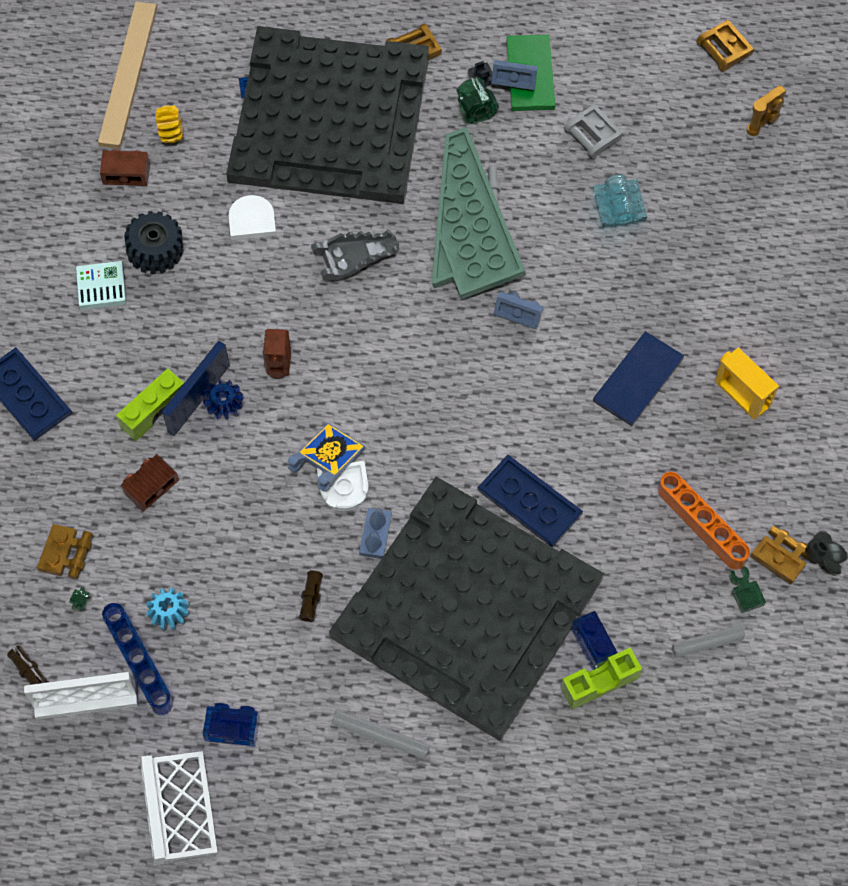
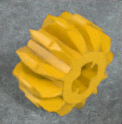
(169, 124)

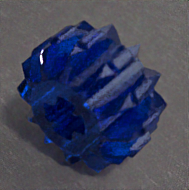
(223, 407)

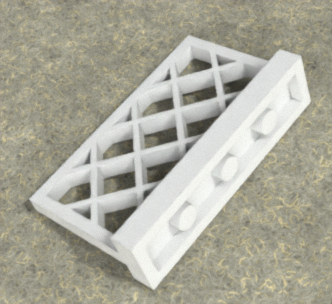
(82, 695)
(155, 812)

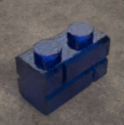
(593, 639)
(231, 725)

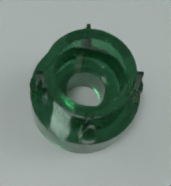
(476, 101)

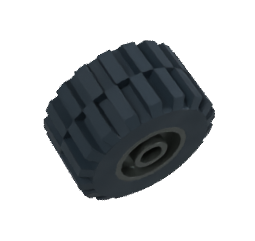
(153, 242)

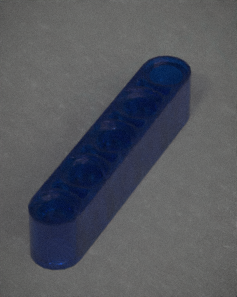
(133, 648)

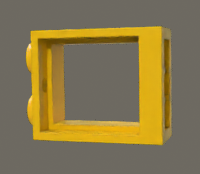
(746, 383)

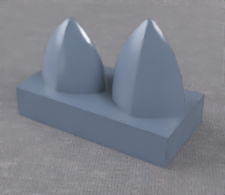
(514, 75)
(518, 310)
(375, 533)

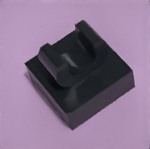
(481, 70)

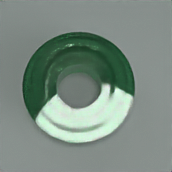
(79, 598)

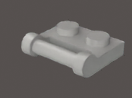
(598, 126)

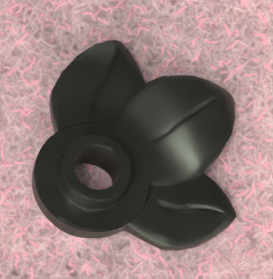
(825, 551)

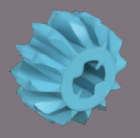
(162, 602)

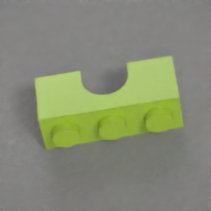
(138, 414)
(614, 673)

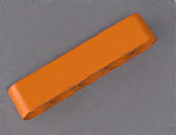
(706, 531)

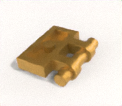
(58, 548)
(777, 558)

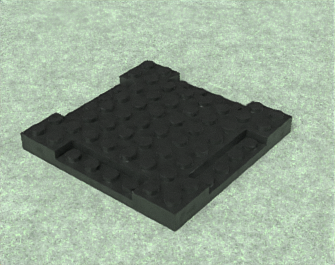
(329, 116)
(467, 608)

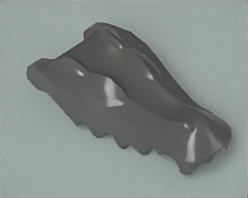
(351, 252)

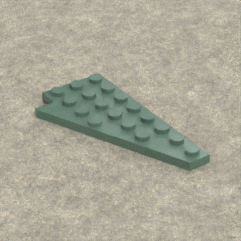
(471, 231)

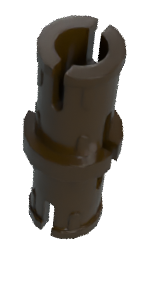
(310, 596)
(26, 667)

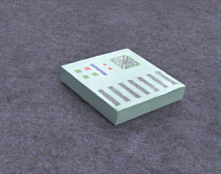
(101, 285)

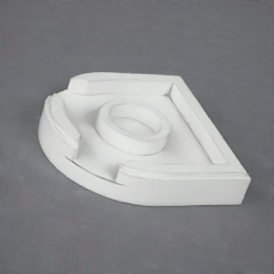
(251, 218)
(348, 488)

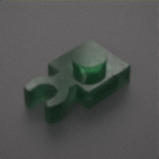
(746, 593)

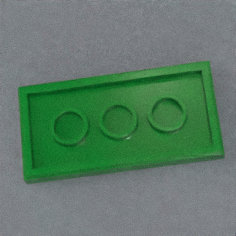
(532, 51)

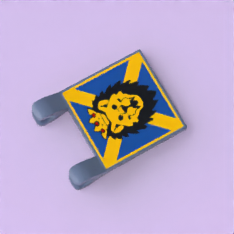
(330, 452)

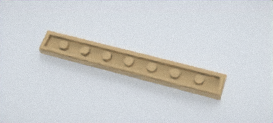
(127, 75)

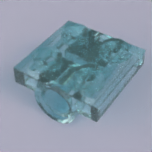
(619, 201)

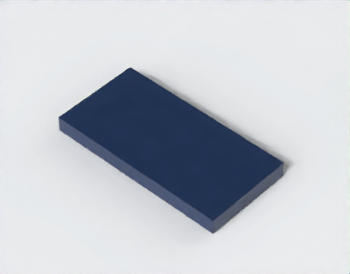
(638, 378)
(192, 391)
(29, 396)
(530, 500)

